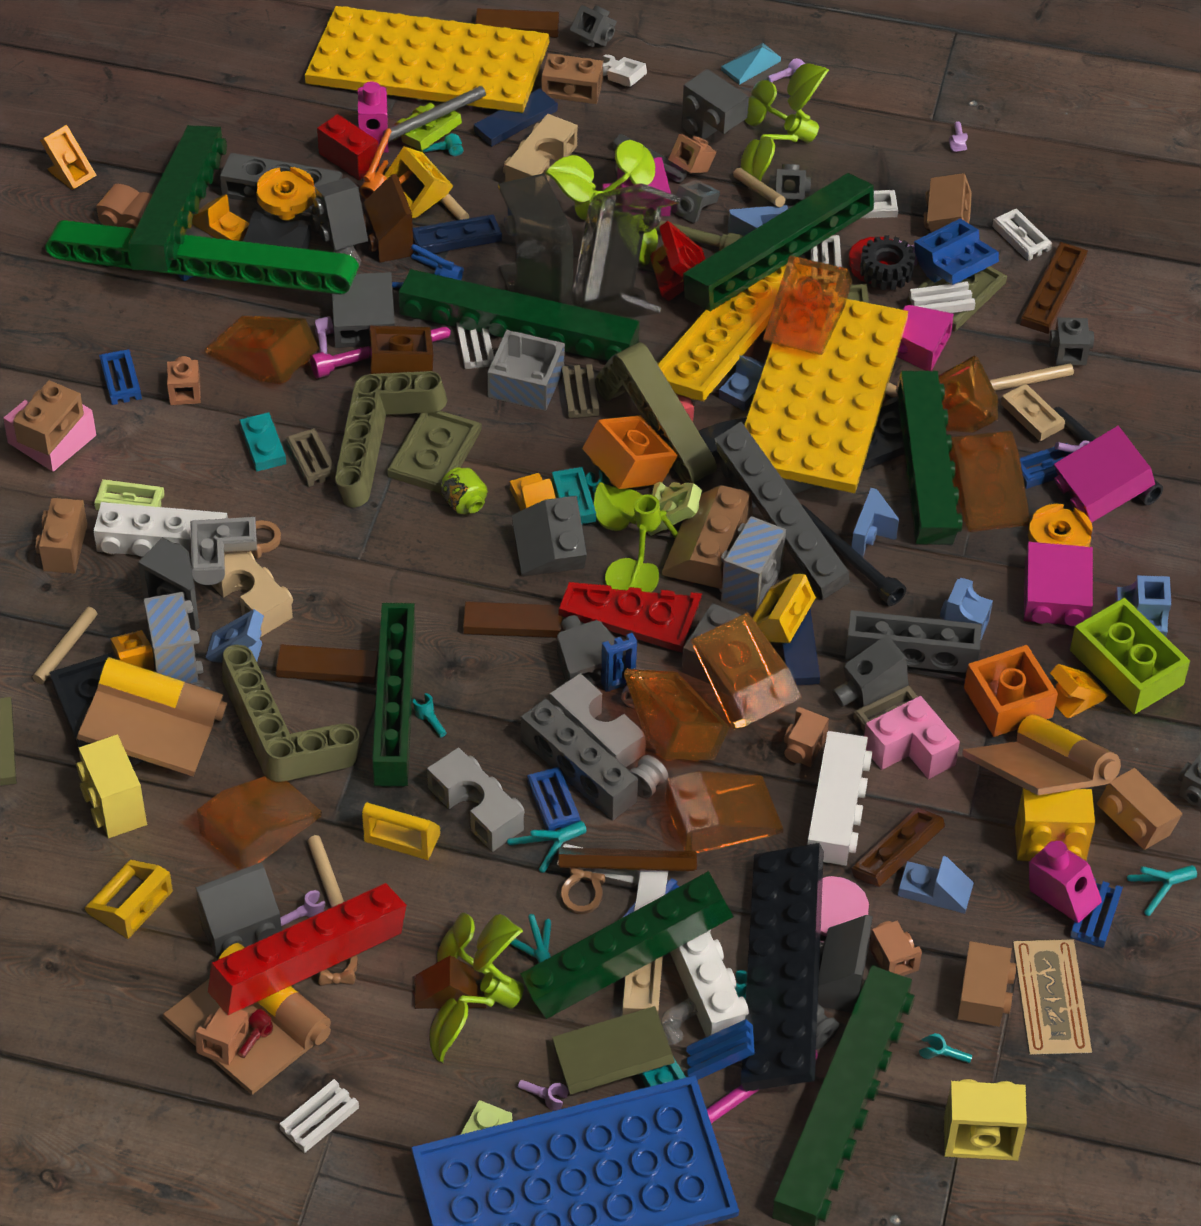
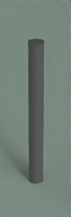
(436, 112)

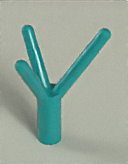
(558, 837)
(1168, 879)
(542, 943)

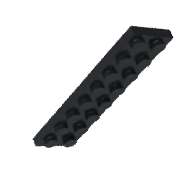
(784, 967)

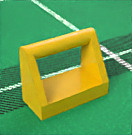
(435, 183)
(793, 603)
(399, 831)
(139, 905)

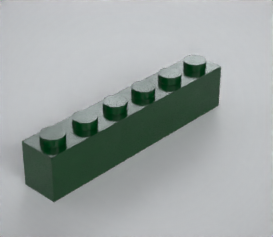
(927, 458)
(394, 695)
(626, 945)

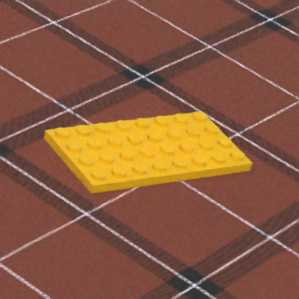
(428, 57)
(821, 410)

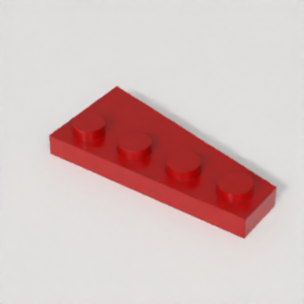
(650, 616)

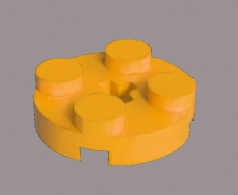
(285, 204)
(1052, 517)

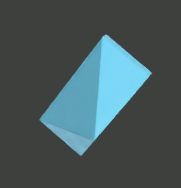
(751, 63)

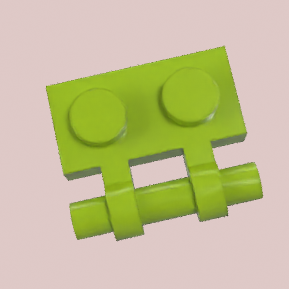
(431, 132)

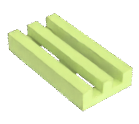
(129, 492)

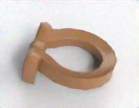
(273, 544)
(576, 875)
(346, 977)

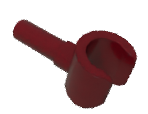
(262, 1026)

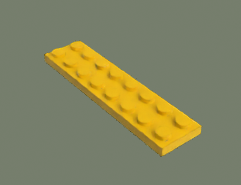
(719, 339)

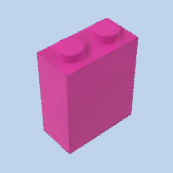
(1103, 474)
(1058, 583)

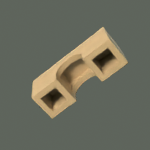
(549, 140)
(264, 593)

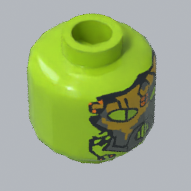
(464, 490)

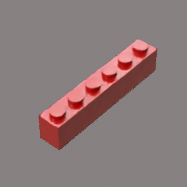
(306, 948)

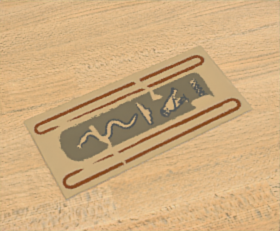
(1052, 997)

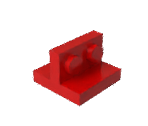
(674, 259)

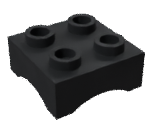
(277, 232)

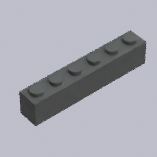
(782, 509)

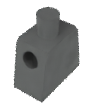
(581, 649)
(873, 674)

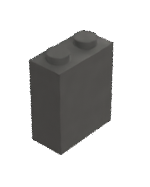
(364, 305)

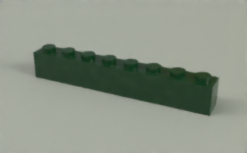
(177, 198)
(772, 243)
(498, 310)
(842, 1100)

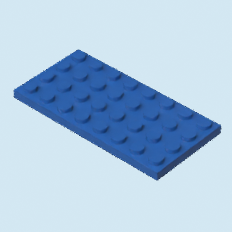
(597, 1163)

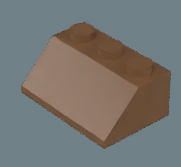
(707, 535)

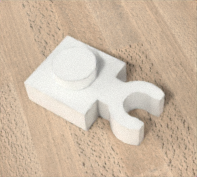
(624, 71)

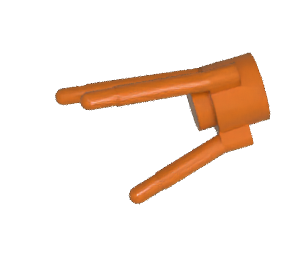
(375, 179)

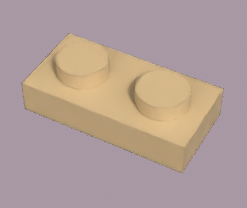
(1032, 412)
(643, 988)

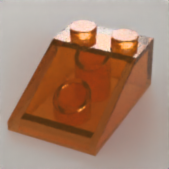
(808, 305)
(265, 347)
(989, 481)
(745, 671)
(675, 716)
(720, 809)
(255, 819)

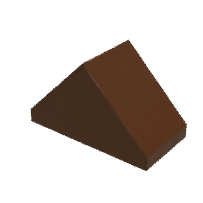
(447, 980)

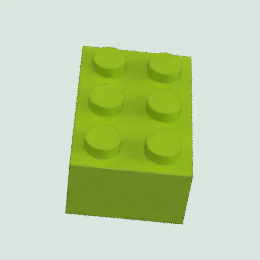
(1129, 655)

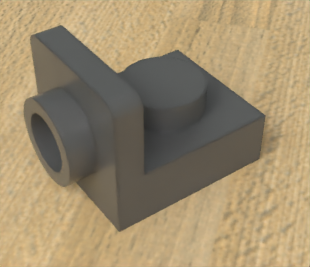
(693, 198)

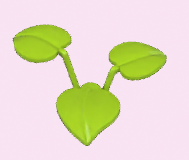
(801, 87)
(576, 176)
(615, 511)
(496, 986)

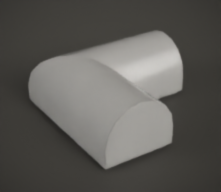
(213, 538)

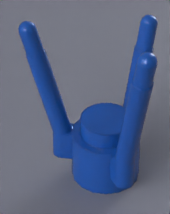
(442, 266)

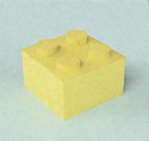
(111, 786)
(985, 1120)

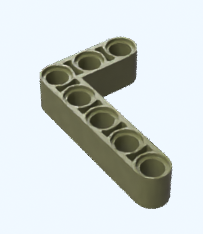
(639, 375)
(371, 401)
(278, 752)

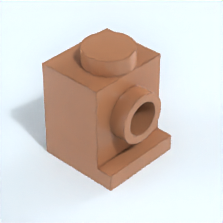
(692, 154)
(181, 374)
(805, 736)
(894, 949)
(222, 1035)

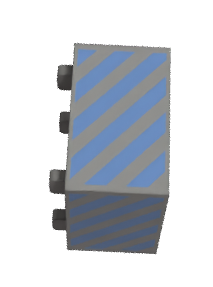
(526, 370)
(752, 564)
(172, 637)

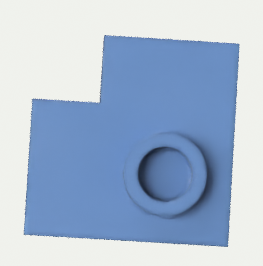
(1151, 598)
(966, 605)

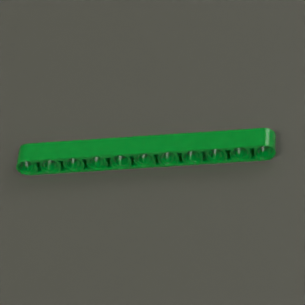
(211, 258)

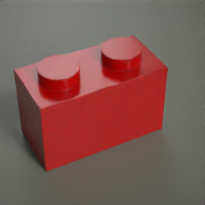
(346, 146)

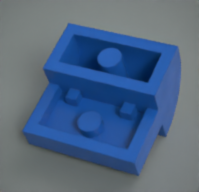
(954, 253)

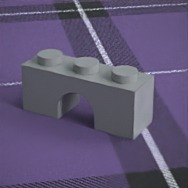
(582, 703)
(462, 779)

